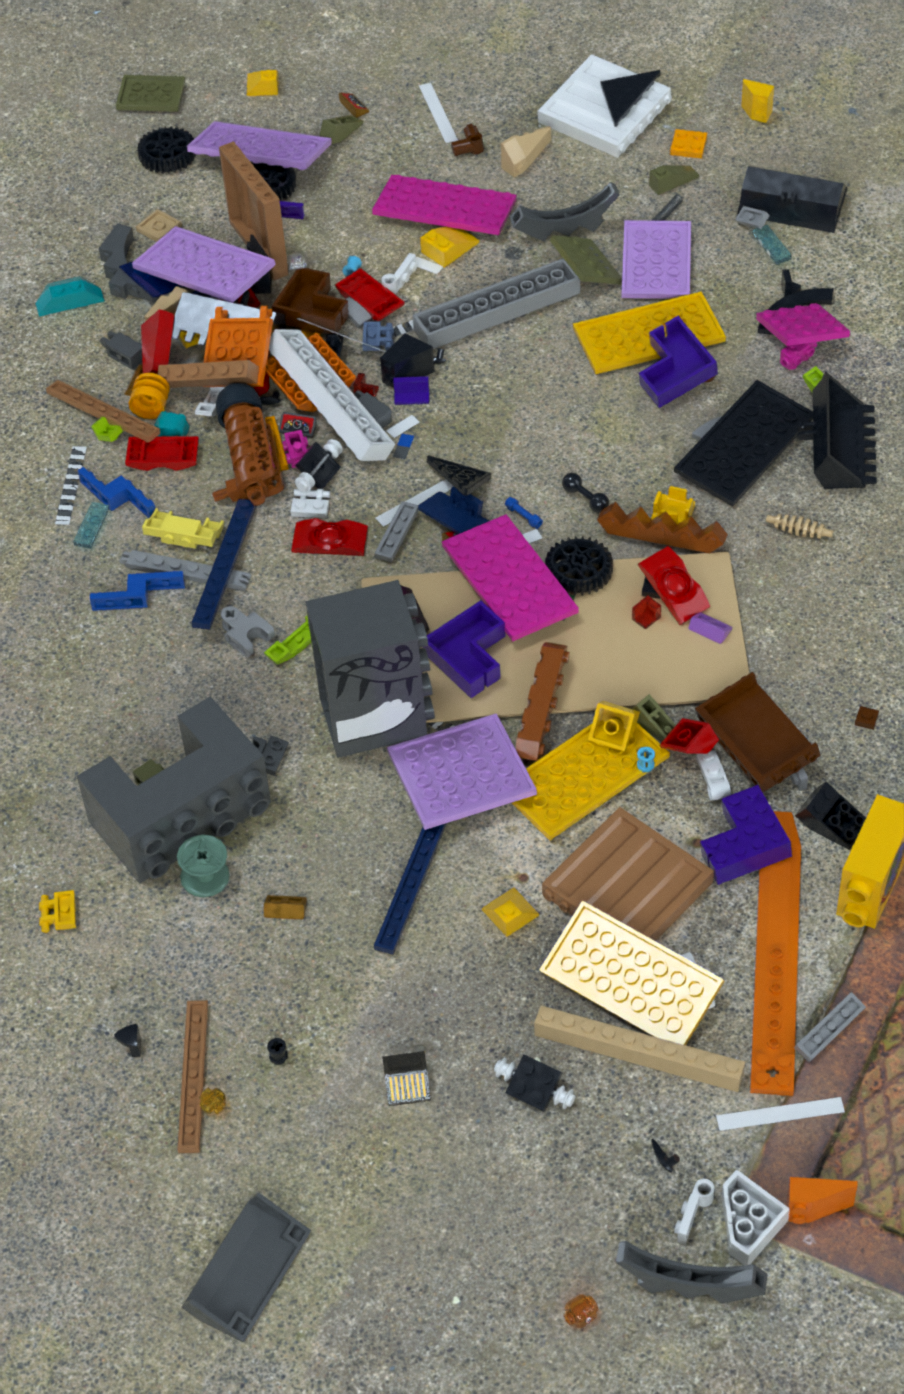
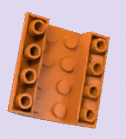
(290, 387)

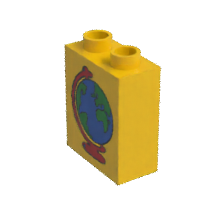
(873, 864)

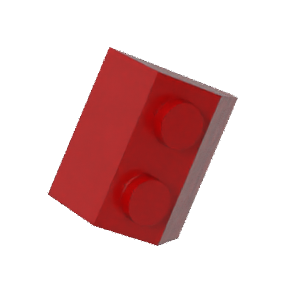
(691, 737)

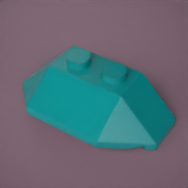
(68, 295)

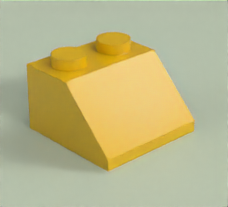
(757, 100)
(613, 725)

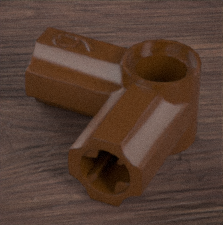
(472, 143)

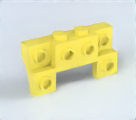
(182, 530)

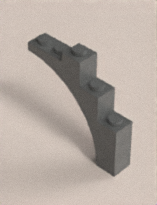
(565, 221)
(114, 253)
(691, 1280)

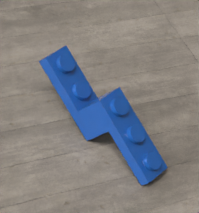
(116, 492)
(137, 590)

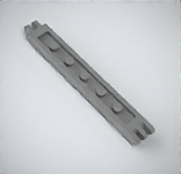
(192, 570)

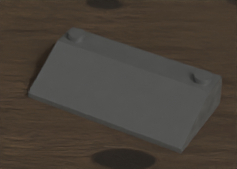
(246, 1268)

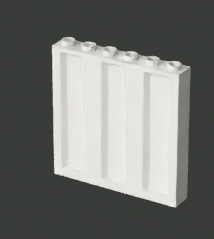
(582, 112)

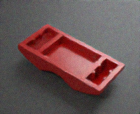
(369, 294)
(162, 452)
(332, 538)
(674, 584)

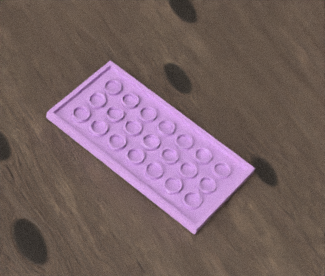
(261, 144)
(203, 264)

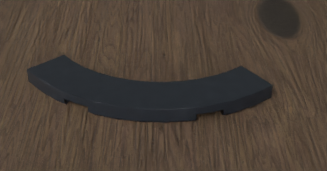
(801, 298)

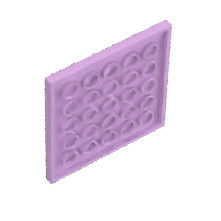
(461, 771)

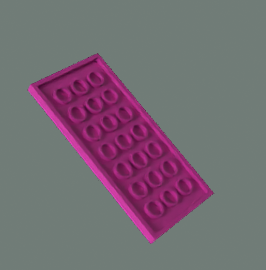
(445, 204)
(510, 577)

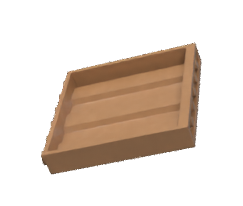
(253, 206)
(629, 876)

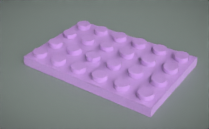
(656, 259)

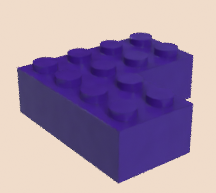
(682, 366)
(461, 646)
(751, 843)

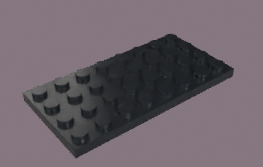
(743, 443)

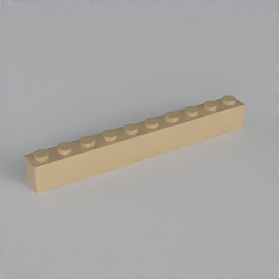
(639, 1048)

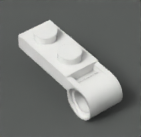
(396, 281)
(714, 775)
(690, 1208)

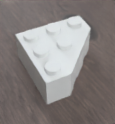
(750, 1217)

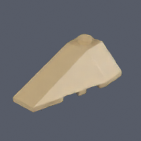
(521, 151)

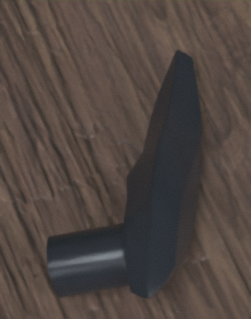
(440, 354)
(271, 400)
(661, 1156)

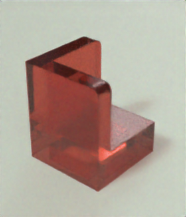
(360, 385)
(646, 612)

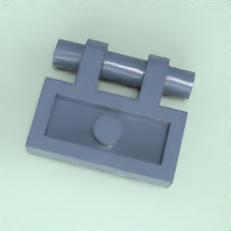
(372, 335)

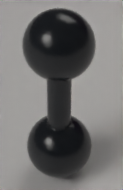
(572, 483)

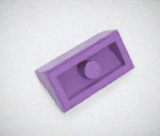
(709, 627)

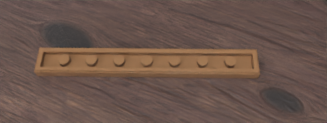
(101, 409)
(193, 1077)

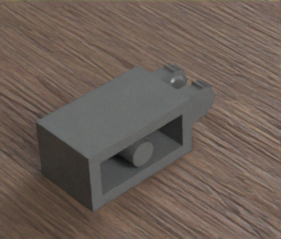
(123, 349)
(378, 411)

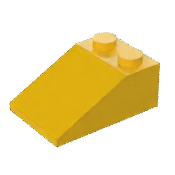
(446, 244)

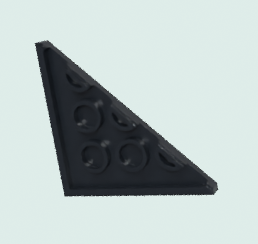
(625, 92)
(462, 477)

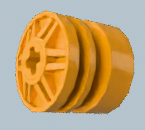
(149, 395)

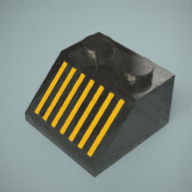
(406, 1078)

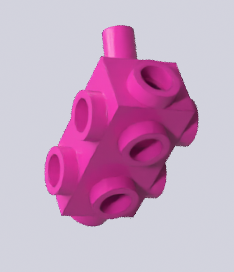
(793, 355)
(295, 445)

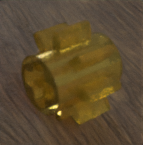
(212, 1100)

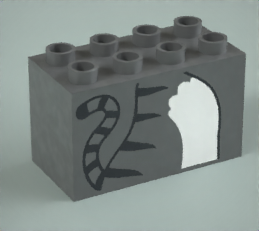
(371, 667)

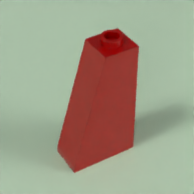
(156, 340)

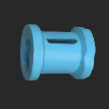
(352, 265)
(641, 763)

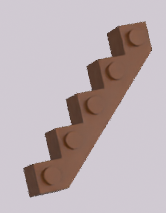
(661, 529)
(541, 701)

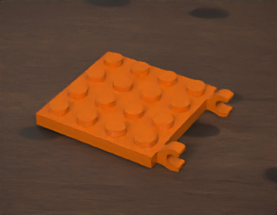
(240, 340)

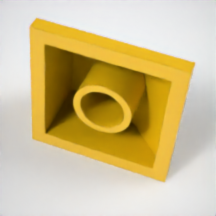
(262, 83)
(510, 912)

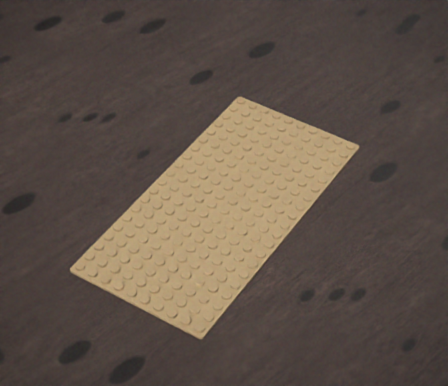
(608, 651)

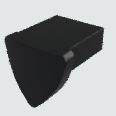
(787, 285)
(130, 1037)

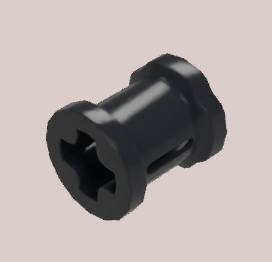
(277, 1051)

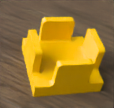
(674, 504)

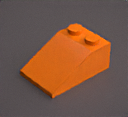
(817, 1198)

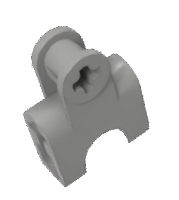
(244, 628)

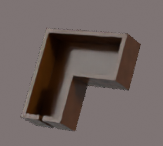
(307, 299)

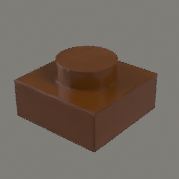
(866, 717)

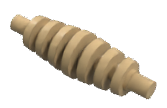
(792, 524)

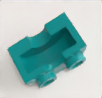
(172, 424)

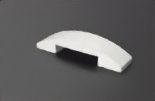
(208, 407)

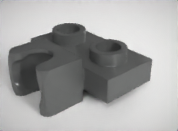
(272, 751)

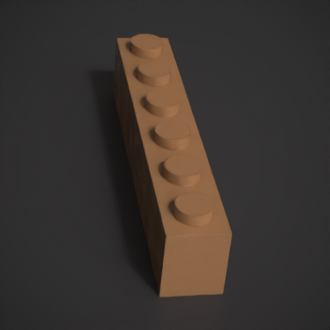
(209, 373)

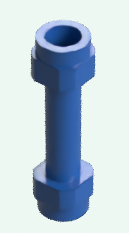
(534, 520)

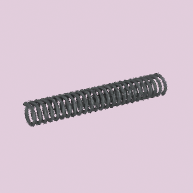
(667, 208)

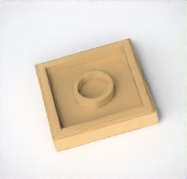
(157, 225)

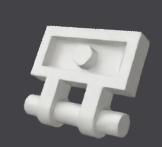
(310, 507)

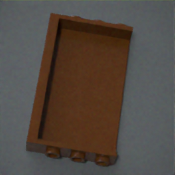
(757, 733)

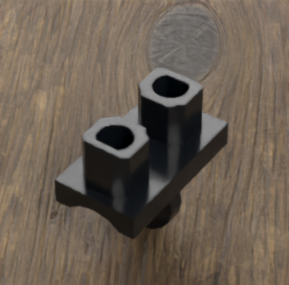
(335, 342)

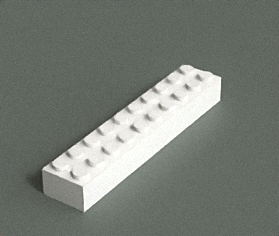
(330, 395)

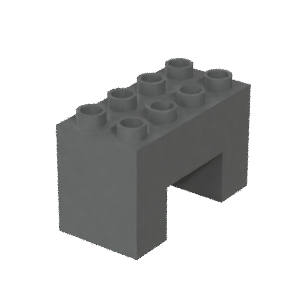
(201, 794)

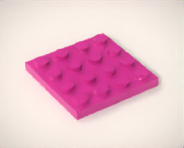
(802, 324)

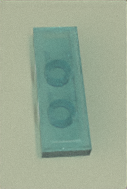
(772, 244)
(91, 525)

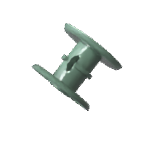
(203, 865)

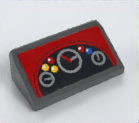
(294, 422)

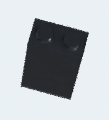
(407, 359)

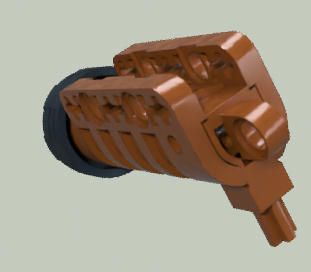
(249, 441)

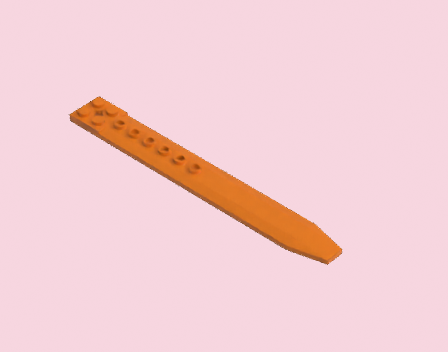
(776, 970)

